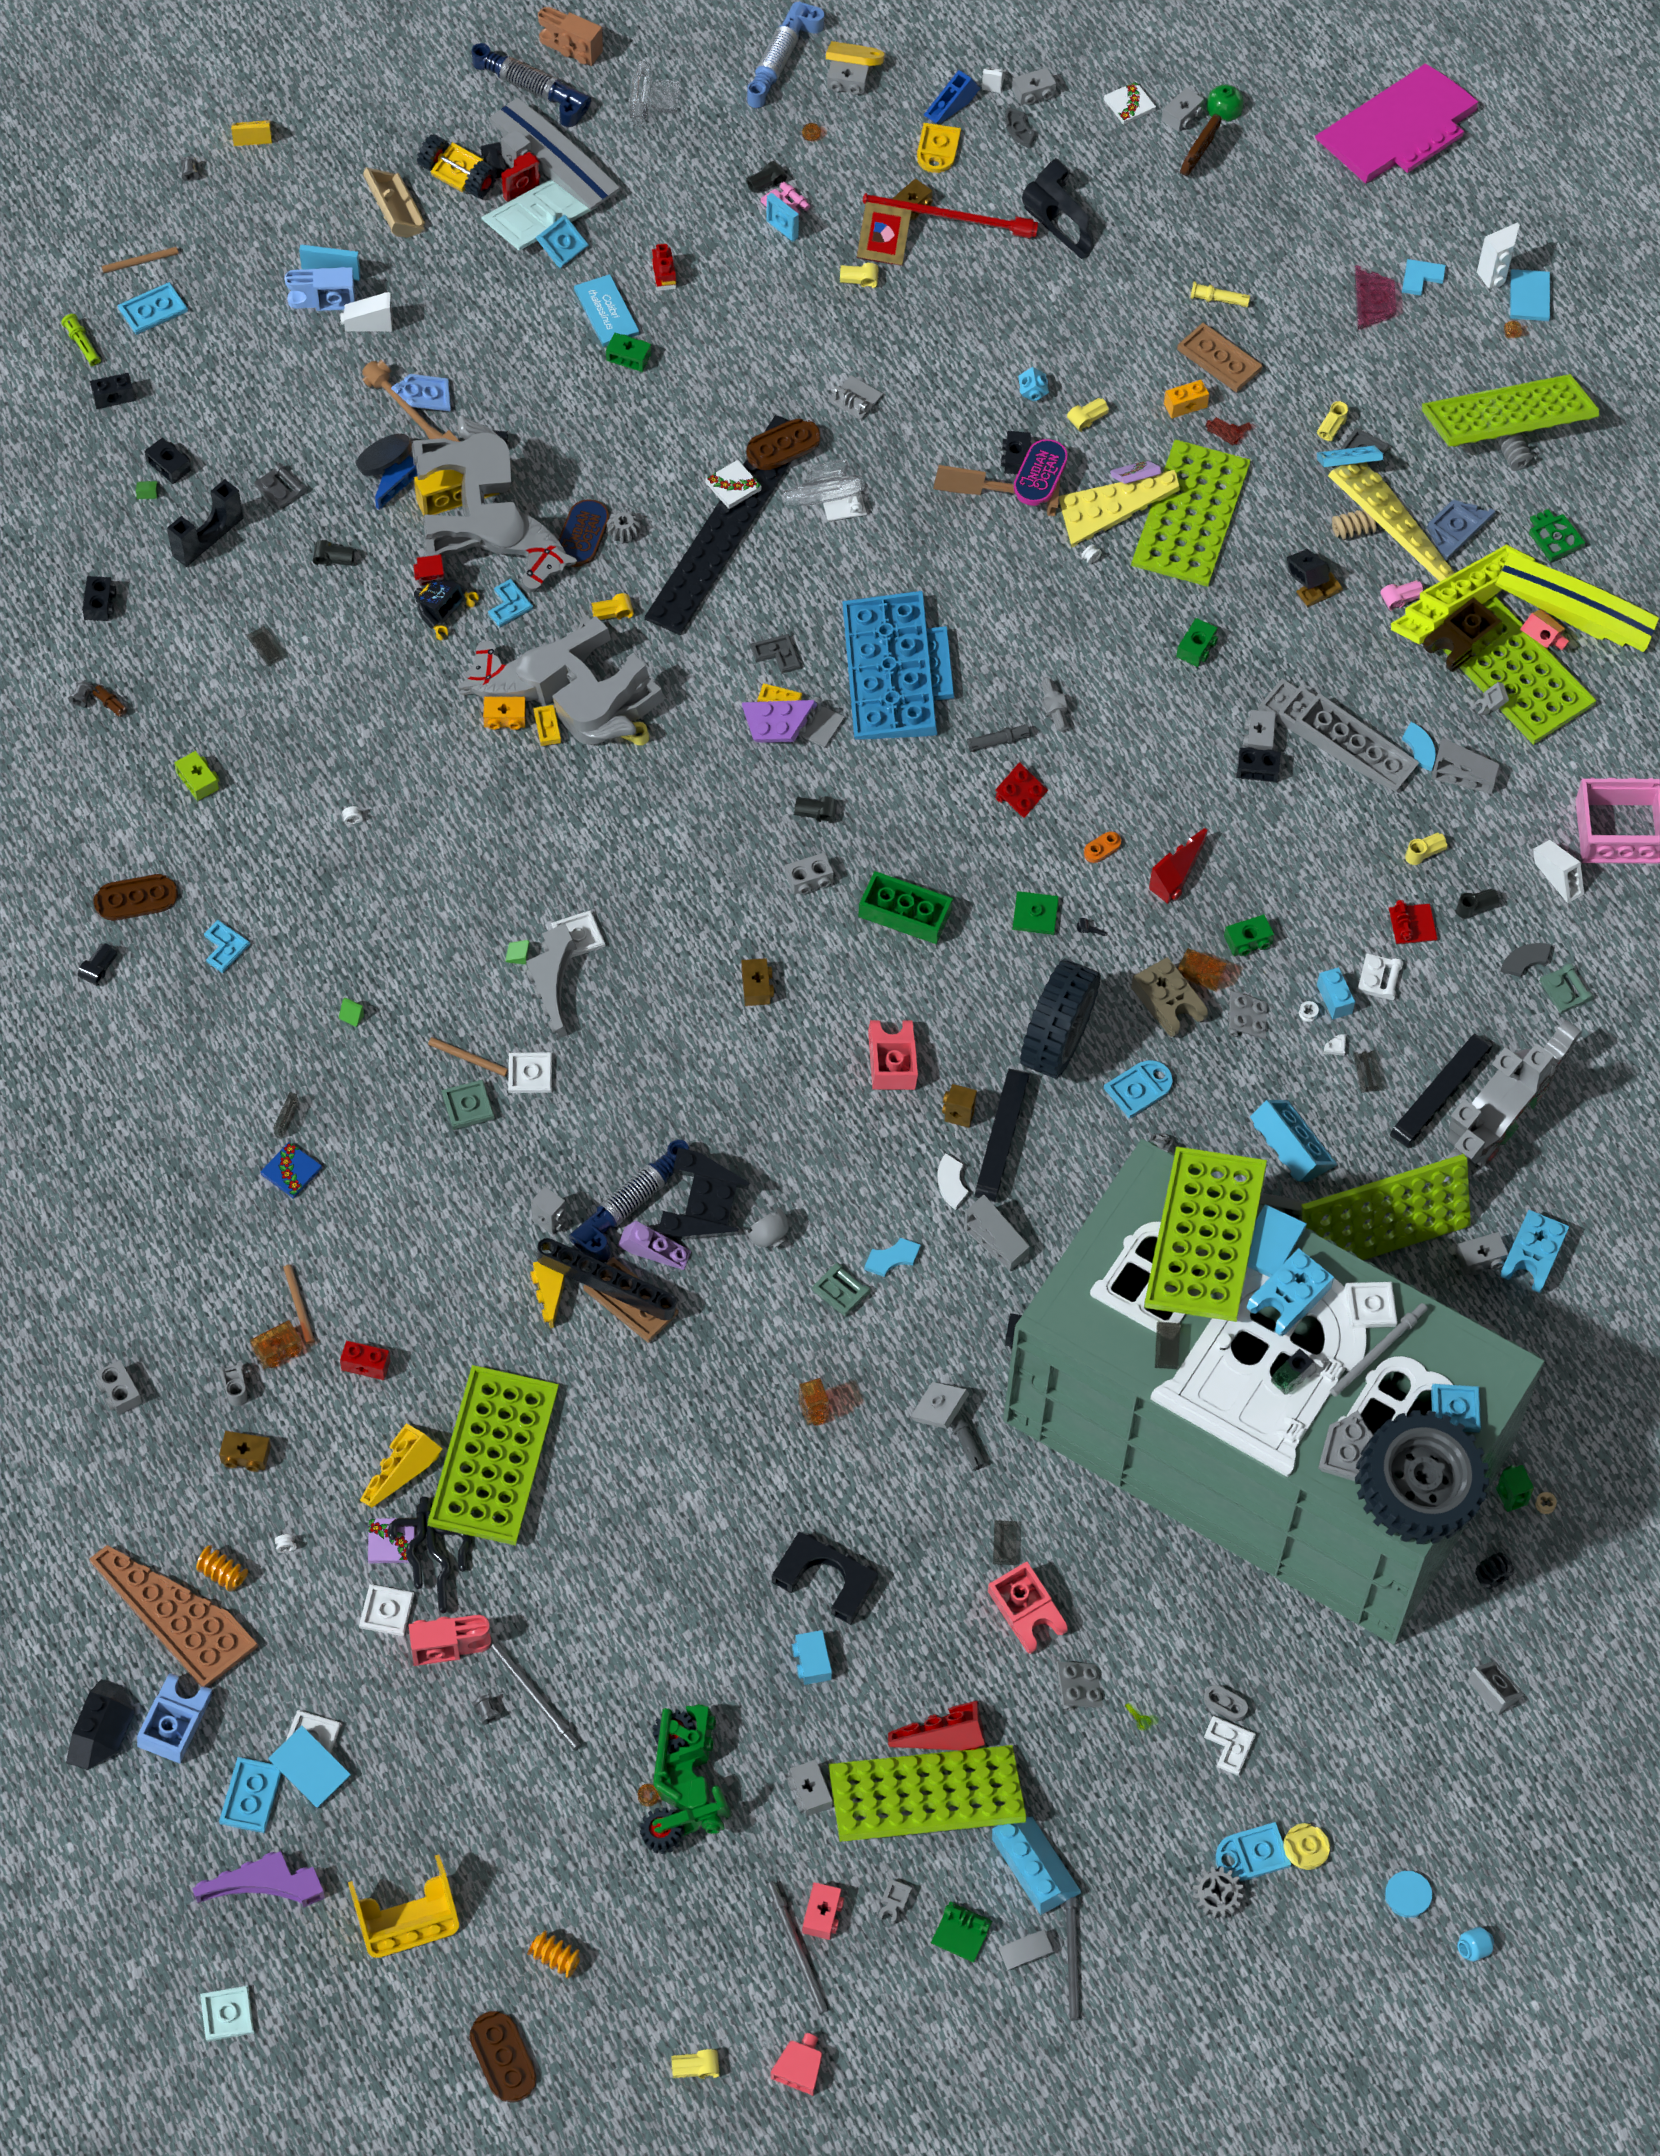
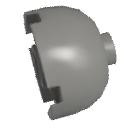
(769, 1229)

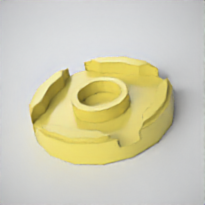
(1306, 1846)

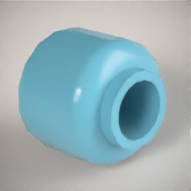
(1475, 1944)

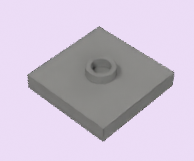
(939, 1405)

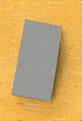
(1026, 1949)

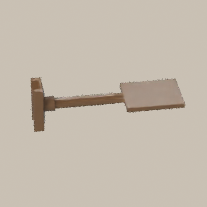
(973, 481)

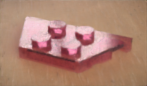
(1373, 298)

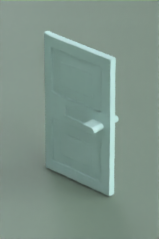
(533, 213)

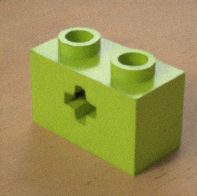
(196, 775)

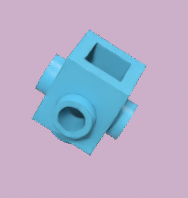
(1033, 384)

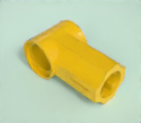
(618, 607)

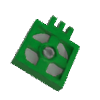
(1554, 535)

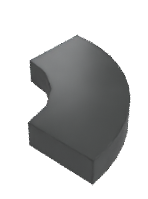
(1017, 127)
(1525, 957)

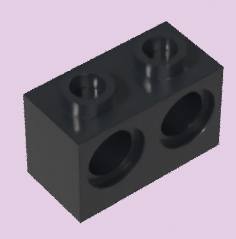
(97, 594)
(1257, 767)

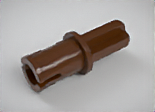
(110, 700)

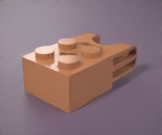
(571, 35)

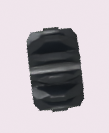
(1494, 1570)

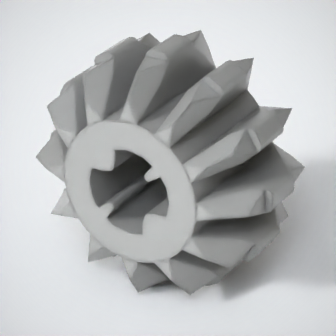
(624, 526)

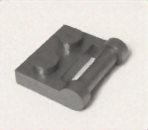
(276, 491)

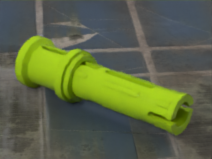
(77, 333)

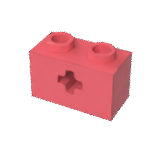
(822, 1897)

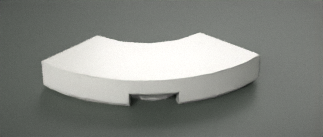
(949, 1181)

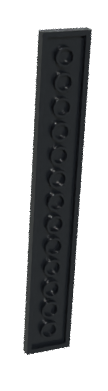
(711, 551)

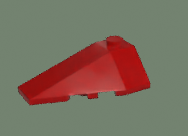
(1173, 870)
(955, 1731)

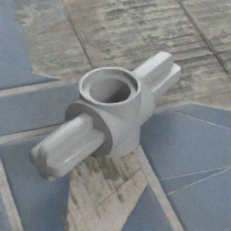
(1054, 704)

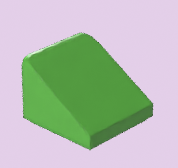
(146, 490)
(518, 952)
(351, 1012)

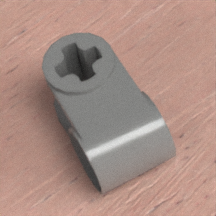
(233, 1381)

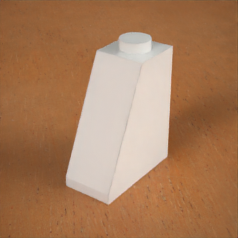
(369, 314)
(1560, 869)

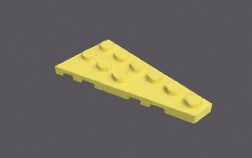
(1108, 505)

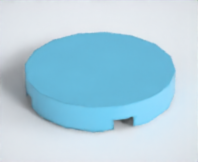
(1408, 1894)

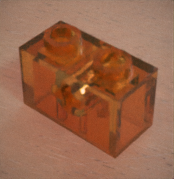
(1202, 969)
(281, 1335)
(813, 1402)

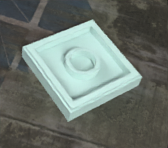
(227, 2013)

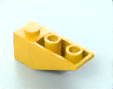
(550, 1290)

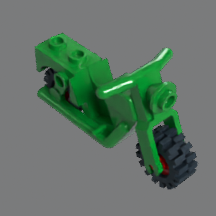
(677, 1753)

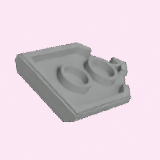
(1343, 1446)

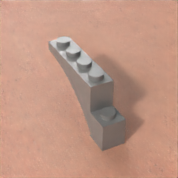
(549, 971)

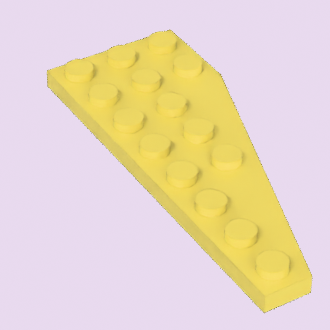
(1385, 508)

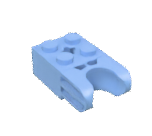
(320, 288)
(172, 1713)

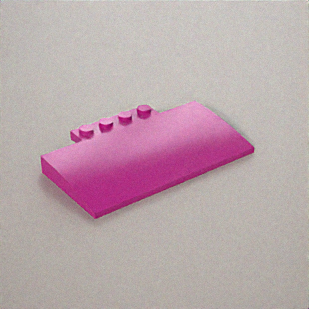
(1400, 125)

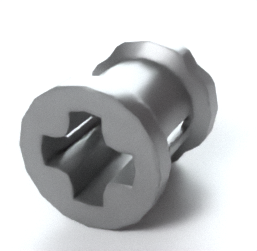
(189, 168)
(81, 693)
(486, 1709)

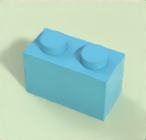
(1335, 993)
(812, 1656)

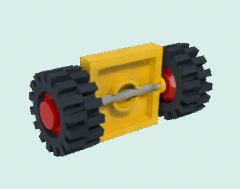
(456, 166)

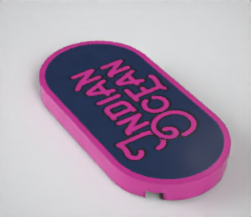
(1040, 472)

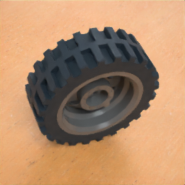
(1060, 1018)
(1456, 1460)

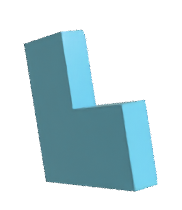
(1421, 271)
(513, 603)
(230, 945)

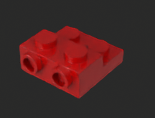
(521, 177)

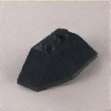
(100, 1726)

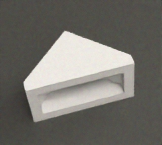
(993, 79)

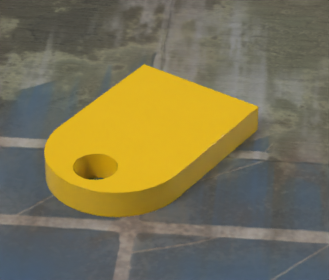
(854, 54)
(937, 144)

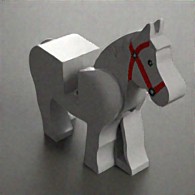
(496, 526)
(557, 674)

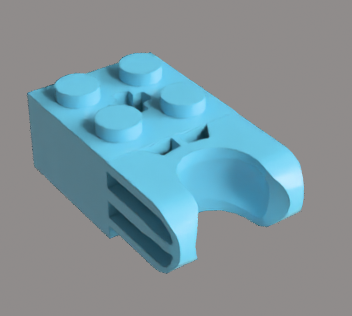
(1535, 1248)
(1287, 1295)

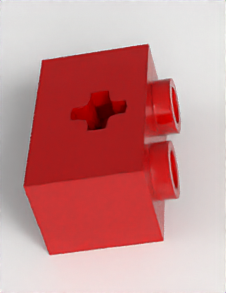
(365, 1360)

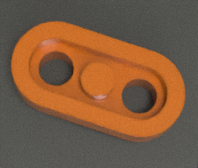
(1103, 847)

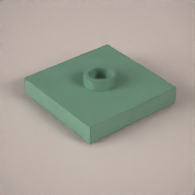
(468, 1104)

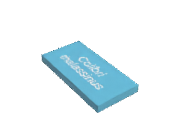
(606, 309)

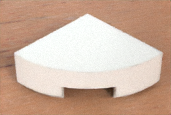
(1336, 1045)

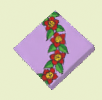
(1135, 472)
(383, 1549)

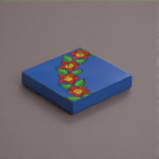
(291, 1170)

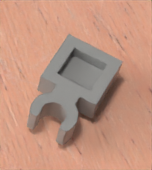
(1494, 699)
(894, 1898)

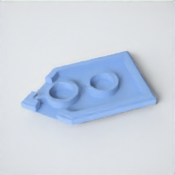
(424, 392)

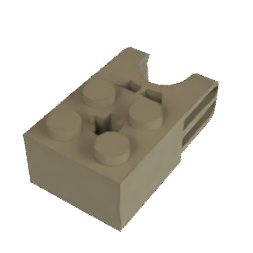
(1167, 995)

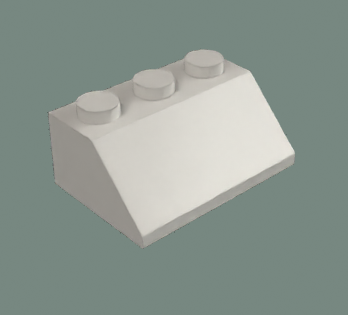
(1497, 256)

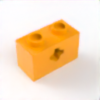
(1186, 399)
(504, 712)

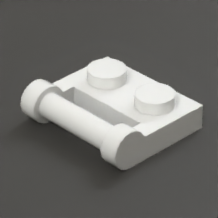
(1373, 973)

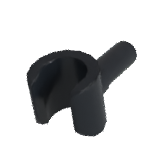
(1083, 927)

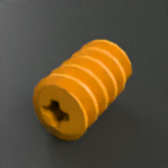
(220, 1570)
(554, 1954)

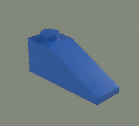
(953, 97)
(394, 481)

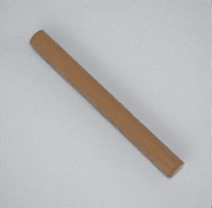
(140, 259)
(468, 1056)
(297, 1299)

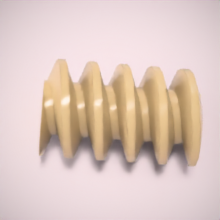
(1353, 522)

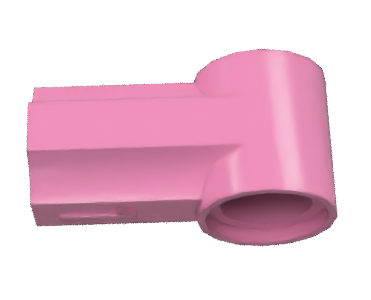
(1397, 596)

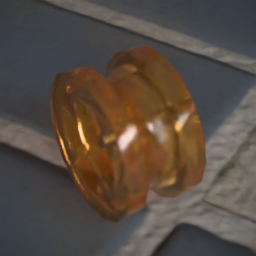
(1513, 329)
(646, 1802)

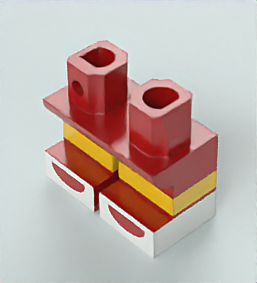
(663, 267)

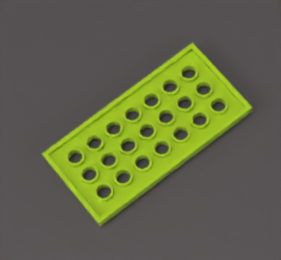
(1510, 410)
(1218, 527)
(1542, 659)
(1395, 1186)
(1192, 1241)
(524, 1471)
(920, 1821)

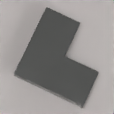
(779, 648)

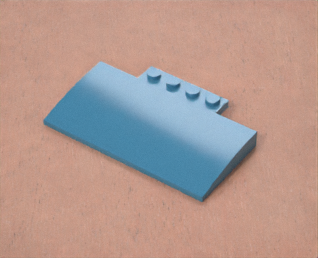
(895, 666)

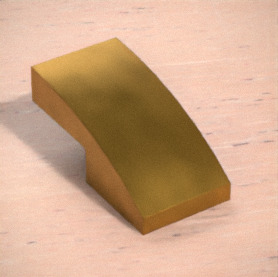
(1320, 592)

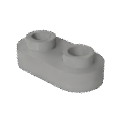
(1226, 1701)

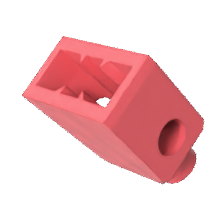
(1538, 626)
(799, 2065)

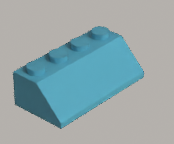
(1292, 1140)
(1035, 1864)

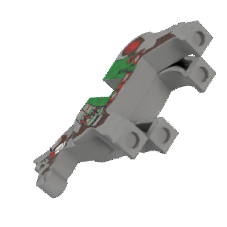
(1522, 1080)

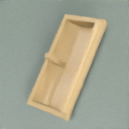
(394, 202)

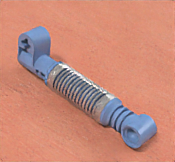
(781, 48)

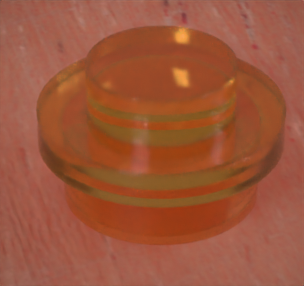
(811, 132)

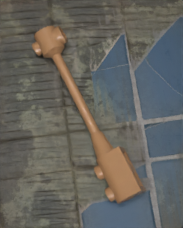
(377, 375)

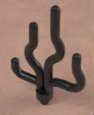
(421, 1522)

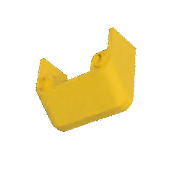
(410, 1922)

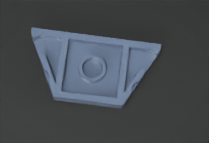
(1456, 525)

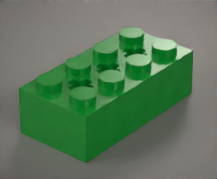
(905, 907)

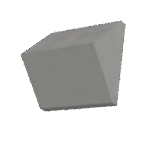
(1495, 1686)

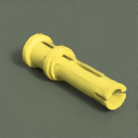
(1210, 293)

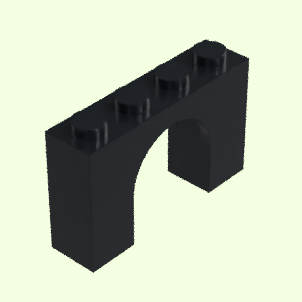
(226, 512)
(808, 1552)

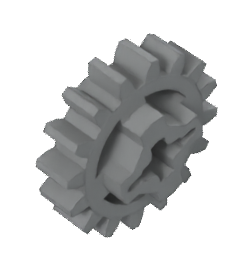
(1209, 1895)

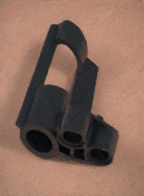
(1046, 199)

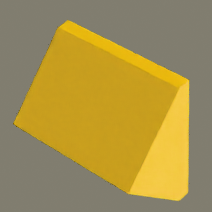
(251, 133)

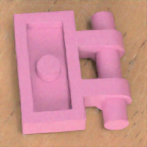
(789, 191)

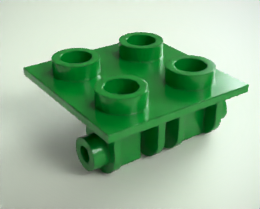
(961, 1932)

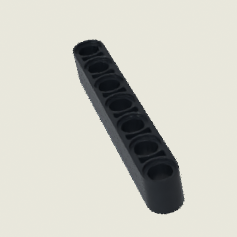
(1440, 1089)
(1001, 1134)
(601, 1270)

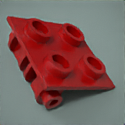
(1020, 790)
(1412, 923)

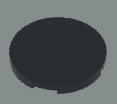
(384, 454)

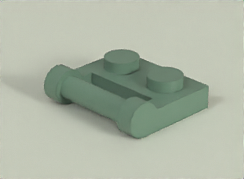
(1560, 991)
(837, 1294)

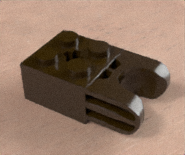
(1464, 633)

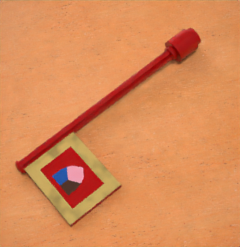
(887, 225)

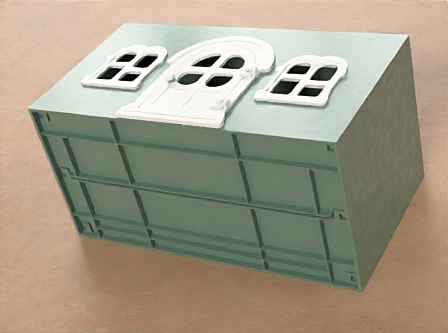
(1216, 1434)

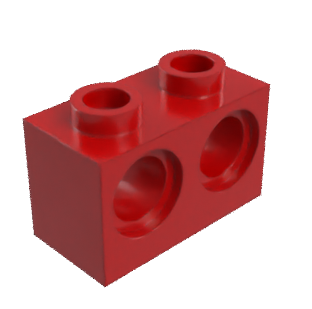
(428, 569)

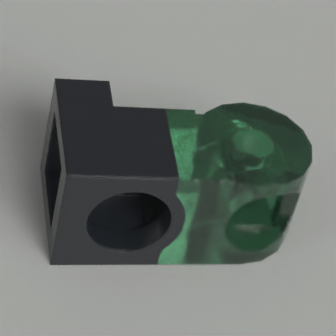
(1293, 1372)

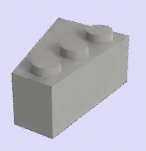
(1464, 768)
(995, 1233)

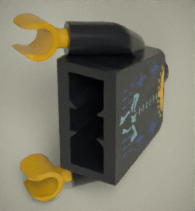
(439, 601)

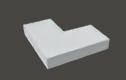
(1236, 1743)

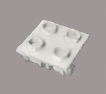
(845, 508)

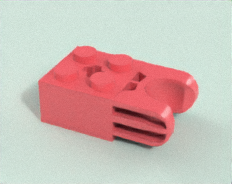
(892, 1057)
(1029, 1611)
(448, 1638)

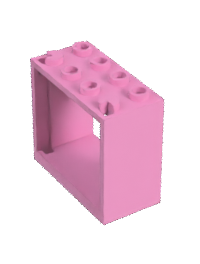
(1618, 847)

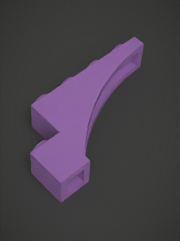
(267, 1877)

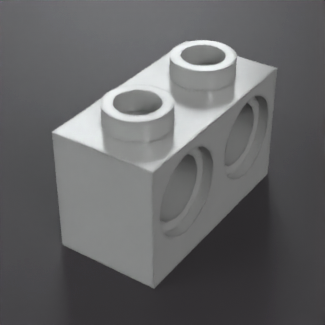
(807, 870)
(121, 1387)

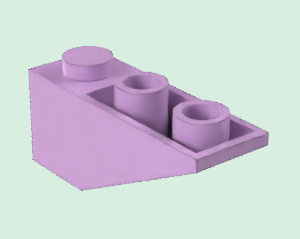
(651, 1245)

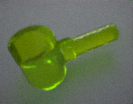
(1138, 1717)

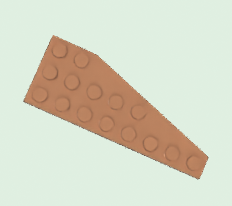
(191, 1628)

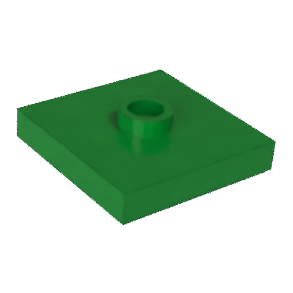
(1035, 913)

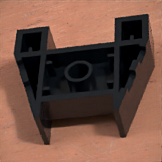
(708, 1200)

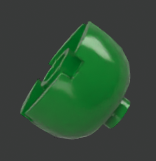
(1225, 101)

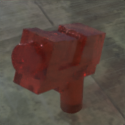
(1227, 432)

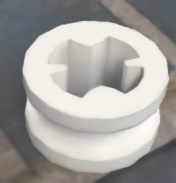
(1091, 554)
(352, 815)
(1307, 1017)
(285, 1543)

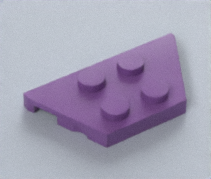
(777, 719)

